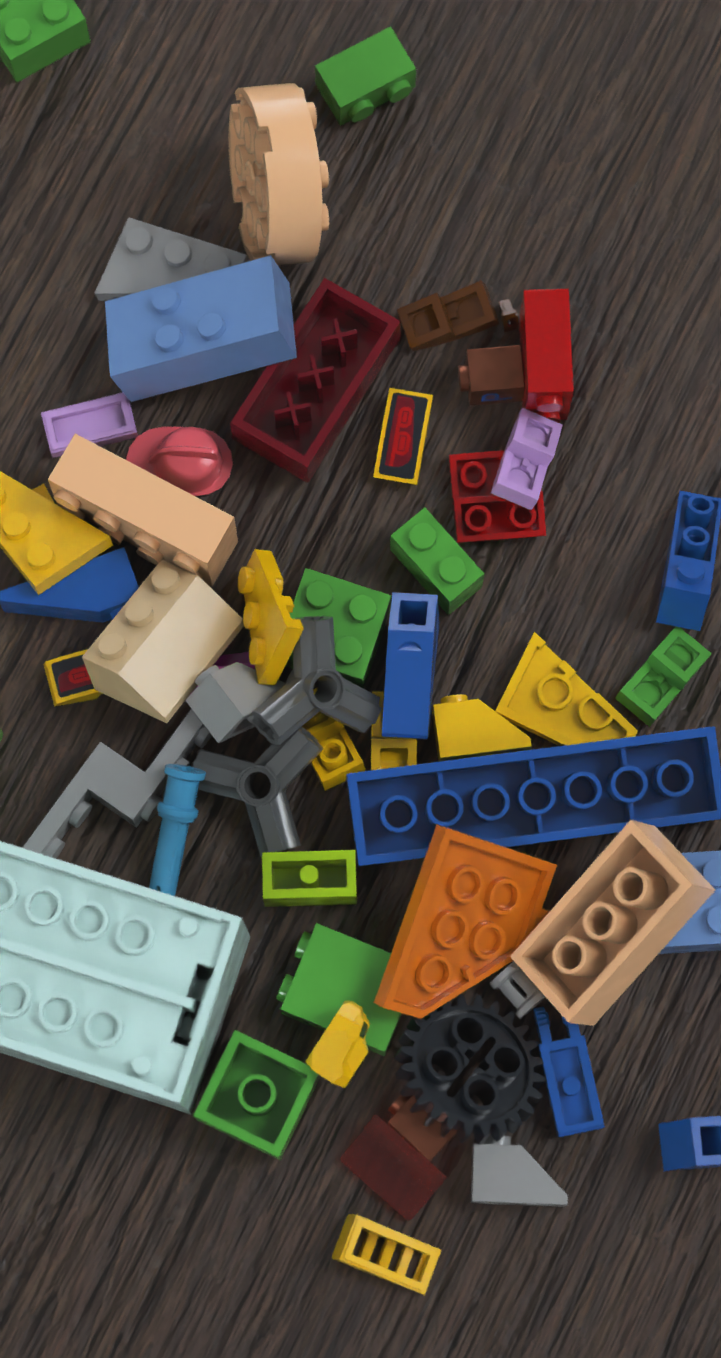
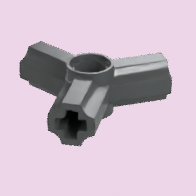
(334, 697)
(282, 764)

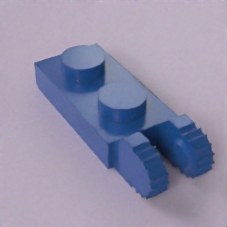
(568, 1078)

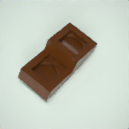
(448, 318)

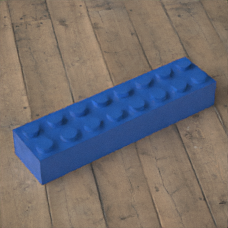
(537, 794)

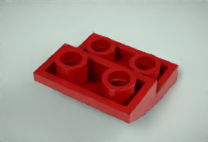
(482, 514)

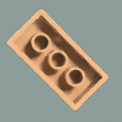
(143, 510)
(612, 923)

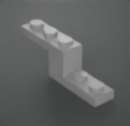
(117, 786)

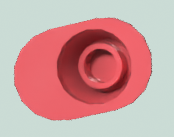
(185, 457)

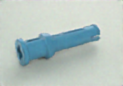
(176, 813)

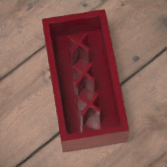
(308, 400)

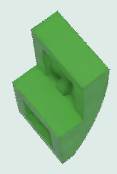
(663, 676)

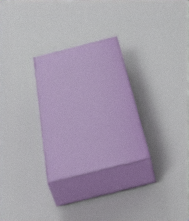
(97, 420)

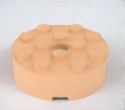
(277, 173)

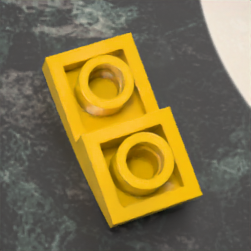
(338, 753)

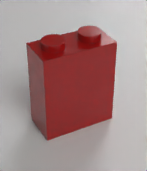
(546, 352)

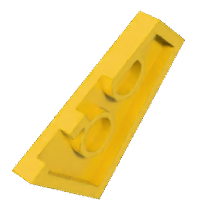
(43, 537)
(267, 616)
(556, 703)

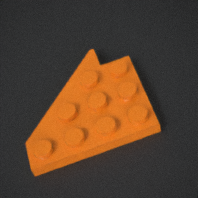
(462, 920)

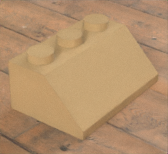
(162, 642)

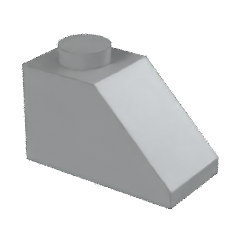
(228, 698)
(511, 1177)

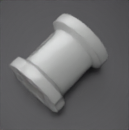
(505, 983)

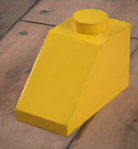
(473, 730)

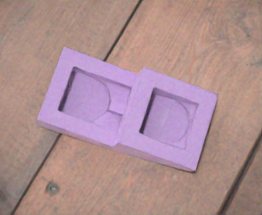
(526, 459)

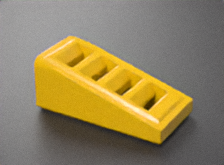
(348, 1240)

